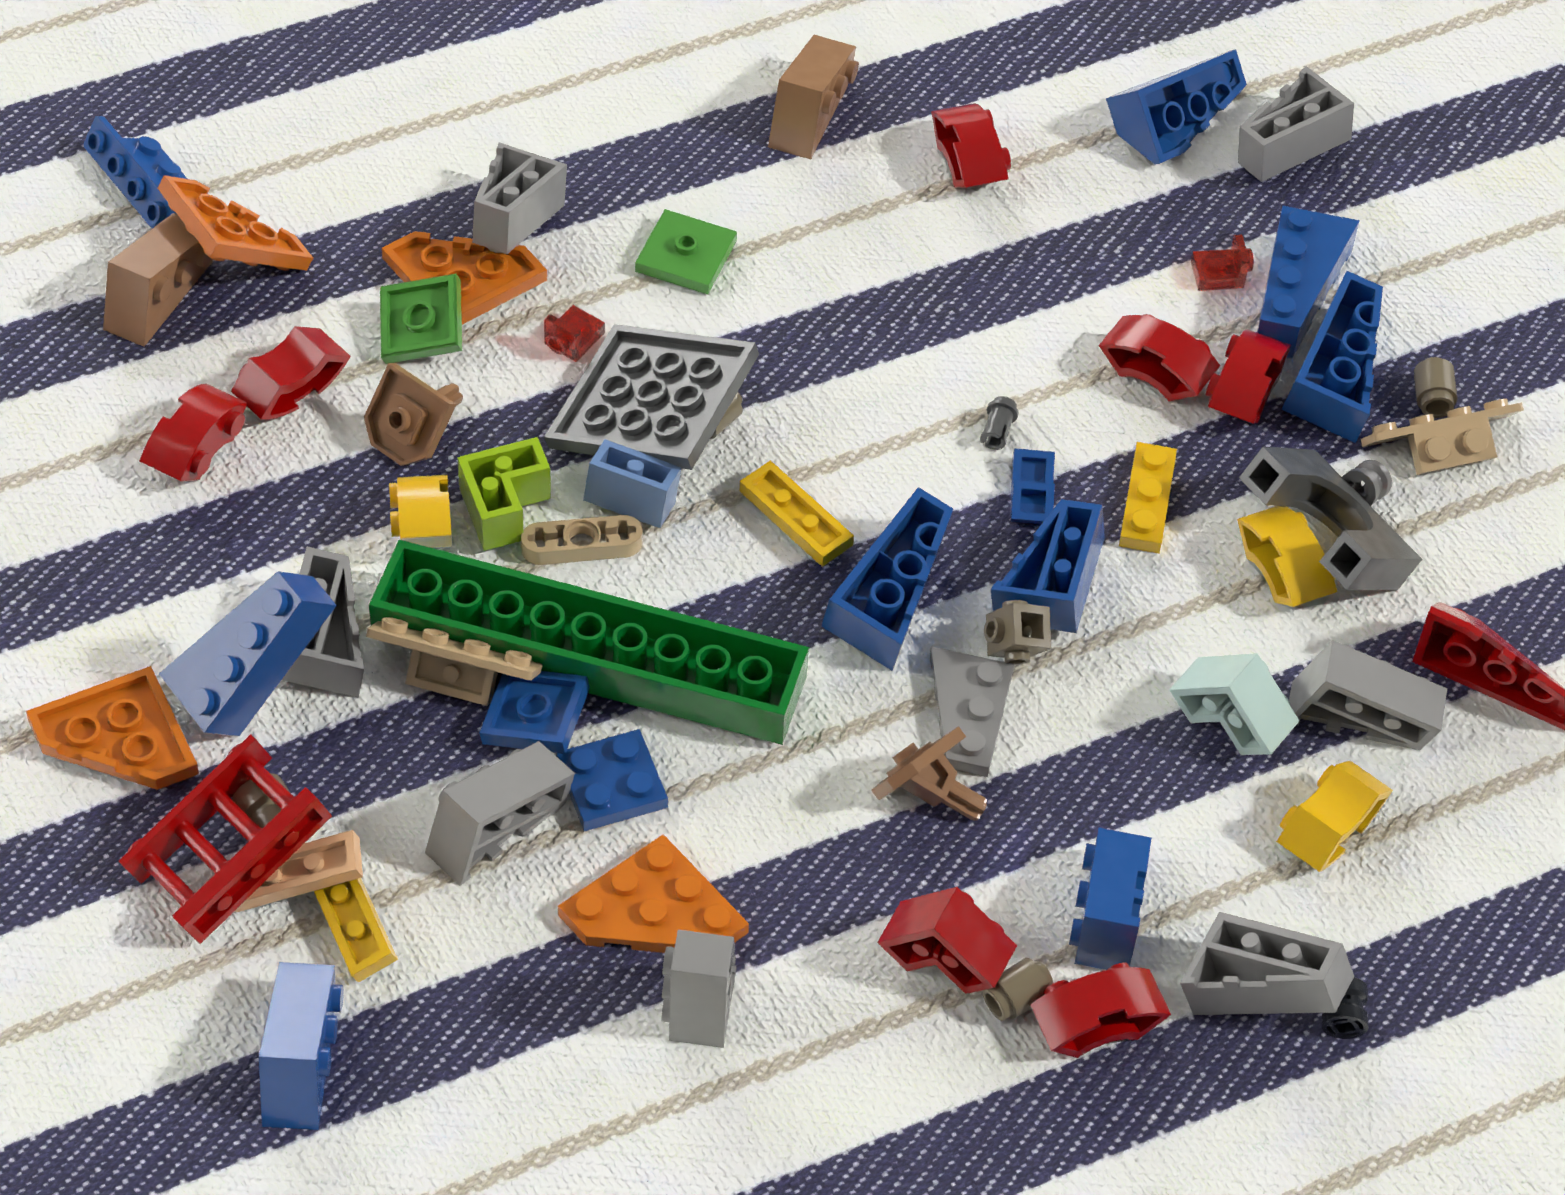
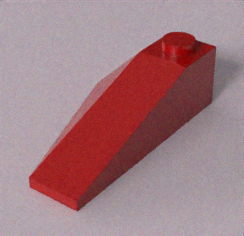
(1482, 660)

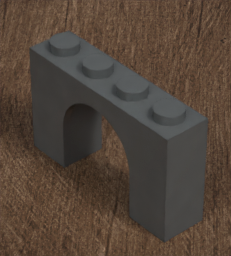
(1367, 548)

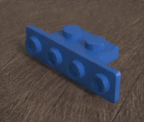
(134, 167)

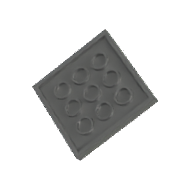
(653, 394)

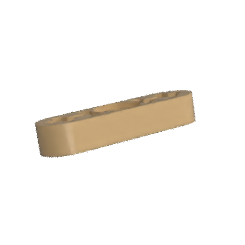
(569, 552)

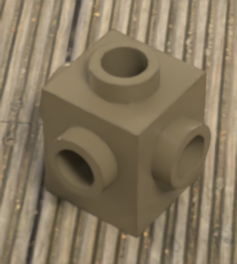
(1018, 631)

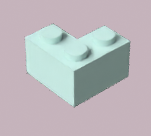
(1240, 697)

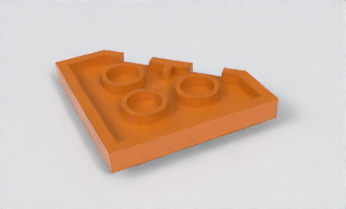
(231, 230)
(485, 276)
(117, 730)
(648, 901)

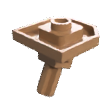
(408, 415)
(932, 777)

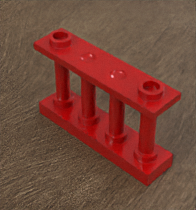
(252, 865)

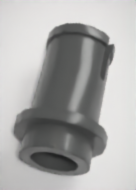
(1001, 413)

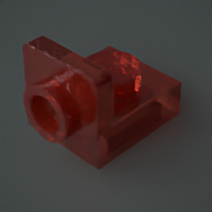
(1223, 267)
(572, 332)

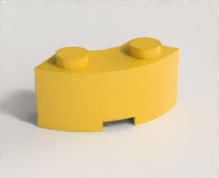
(422, 510)
(1286, 555)
(1343, 803)

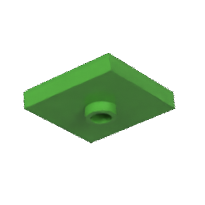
(686, 251)
(421, 318)

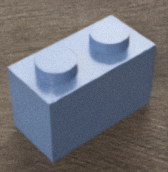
(632, 483)

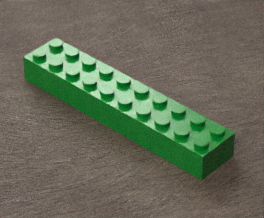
(621, 645)

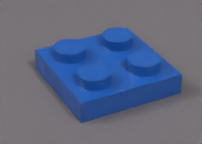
(535, 711)
(613, 780)

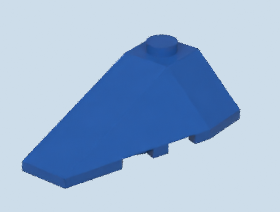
(1172, 109)

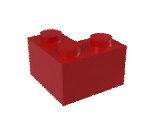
(951, 934)

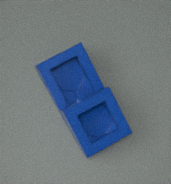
(1032, 485)

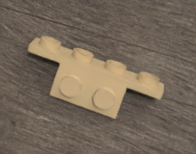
(1447, 442)
(451, 666)

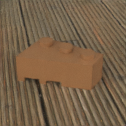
(811, 94)
(151, 280)

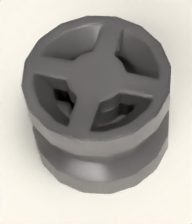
(1376, 480)

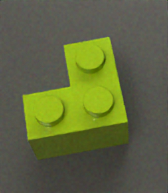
(498, 485)

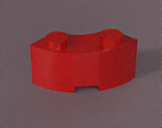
(970, 145)
(1159, 355)
(289, 372)
(1248, 375)
(195, 432)
(1100, 1009)

